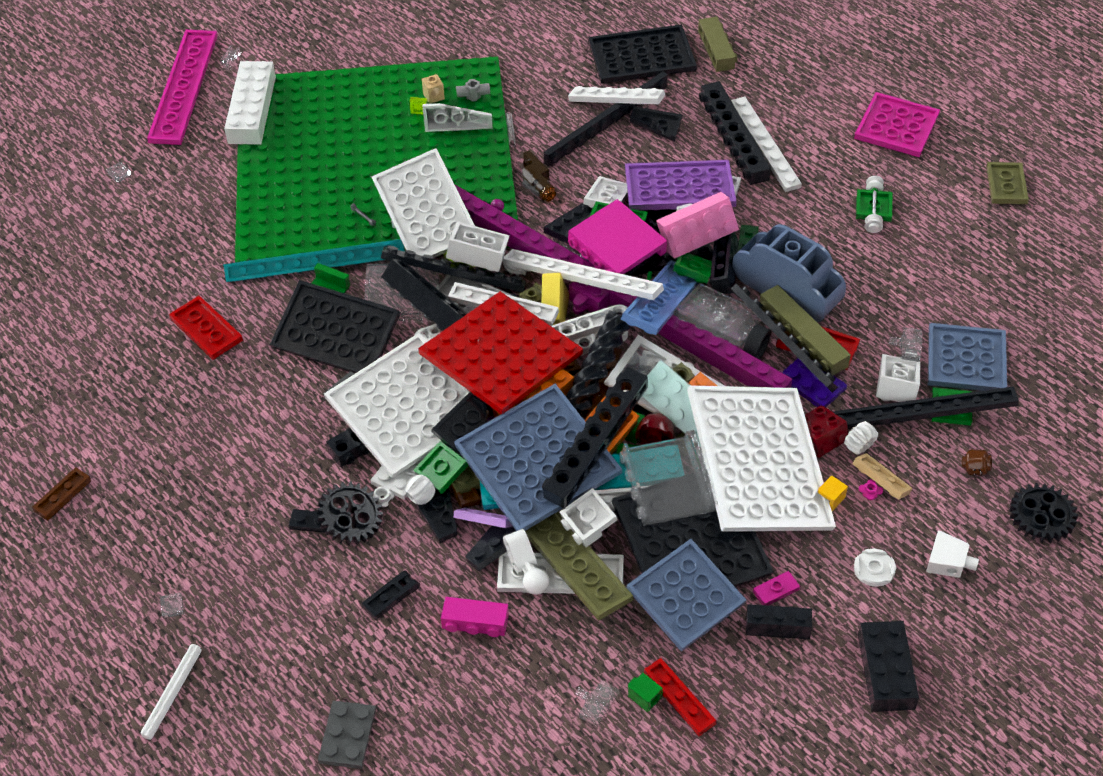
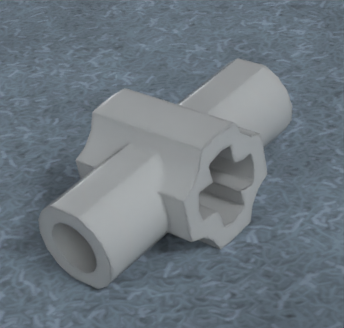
(473, 90)

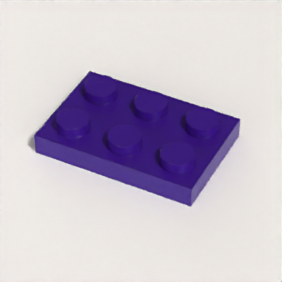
(810, 386)

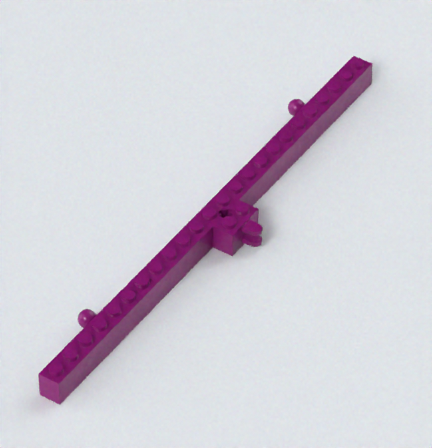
(699, 342)

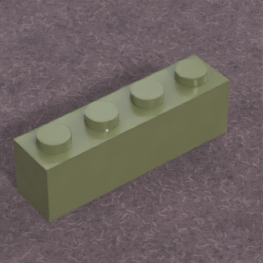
(717, 44)

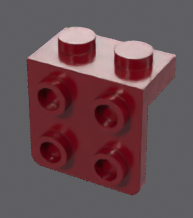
(826, 430)

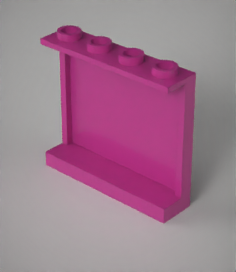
(616, 239)

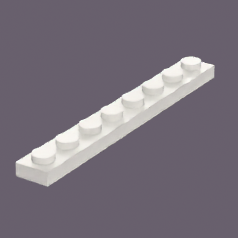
(767, 146)

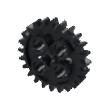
(367, 510)
(1043, 512)

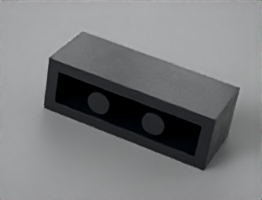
(778, 621)

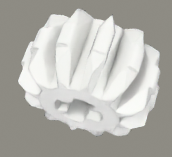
(861, 438)

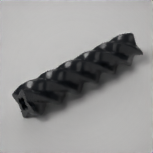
(594, 365)

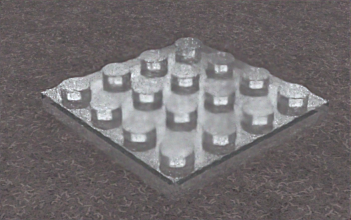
(717, 314)

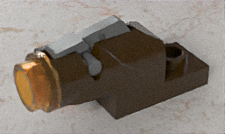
(536, 177)

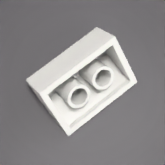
(477, 246)

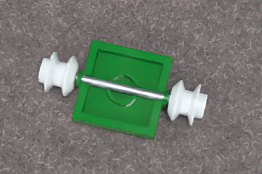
(874, 204)

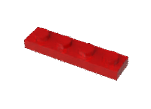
(680, 697)

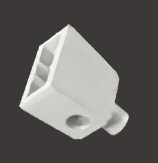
(950, 556)

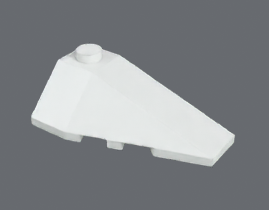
(451, 118)

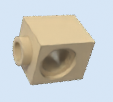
(433, 89)

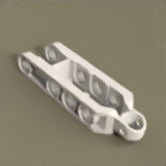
(594, 320)

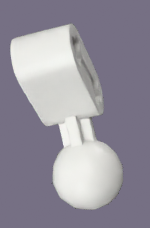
(523, 560)

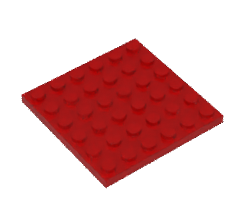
(500, 352)

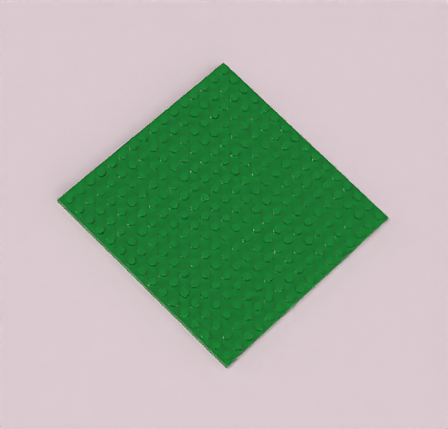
(342, 128)

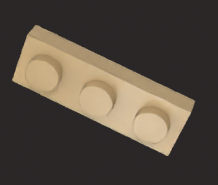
(882, 476)

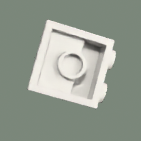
(587, 518)

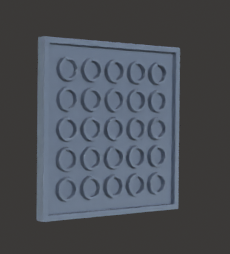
(520, 451)

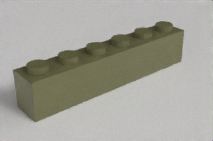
(805, 330)

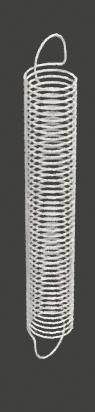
(512, 128)

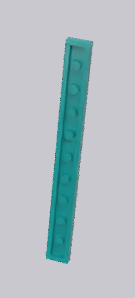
(307, 261)

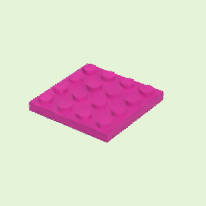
(897, 124)

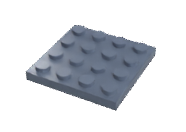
(966, 357)
(686, 594)

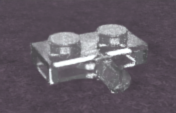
(909, 343)
(597, 702)

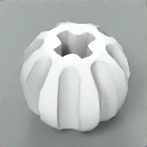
(419, 489)

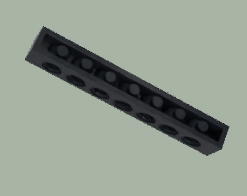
(734, 133)
(563, 492)

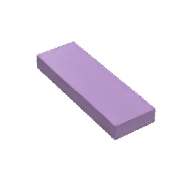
(482, 517)

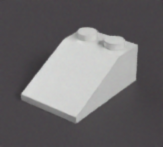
(898, 379)

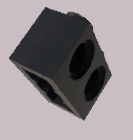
(346, 447)

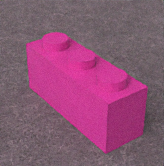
(474, 616)

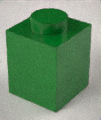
(644, 692)

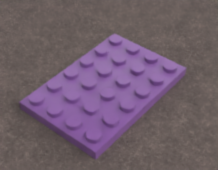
(677, 183)

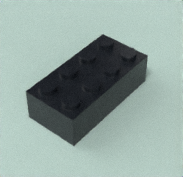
(887, 666)

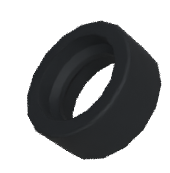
(757, 341)

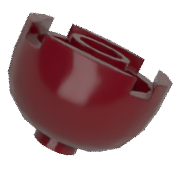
(655, 429)

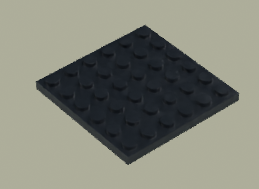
(732, 552)

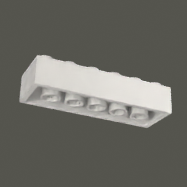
(250, 102)

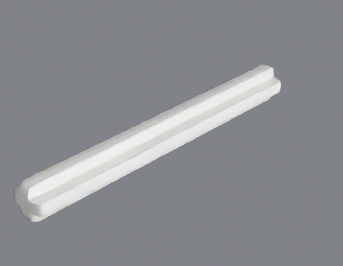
(171, 692)

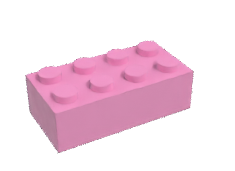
(698, 224)

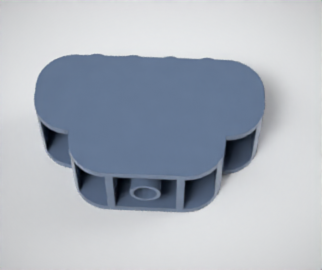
(794, 264)

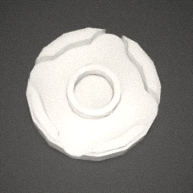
(874, 573)

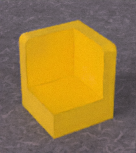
(834, 491)

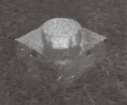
(118, 172)
(172, 605)

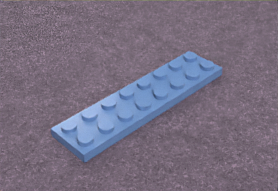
(653, 314)

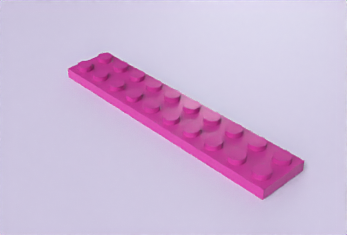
(182, 87)

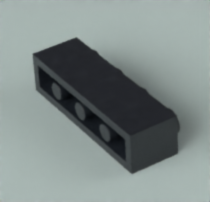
(722, 271)

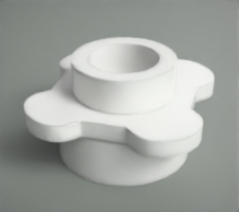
(383, 491)

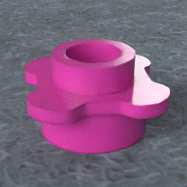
(870, 494)

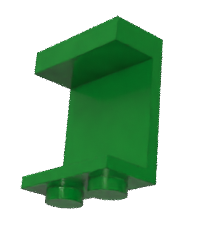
(331, 278)

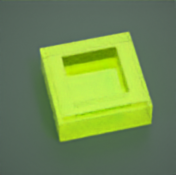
(416, 105)

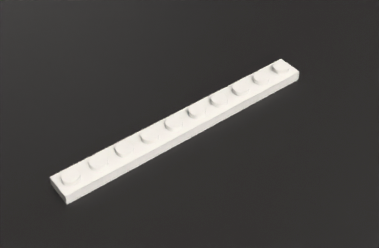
(584, 274)

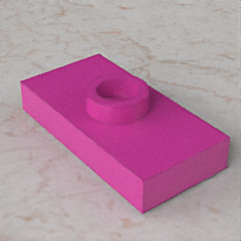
(776, 588)

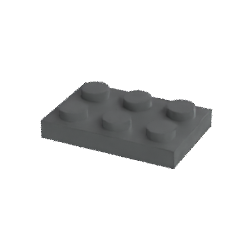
(347, 734)

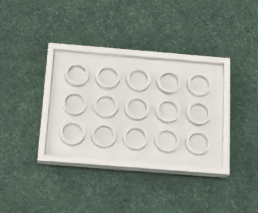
(422, 203)

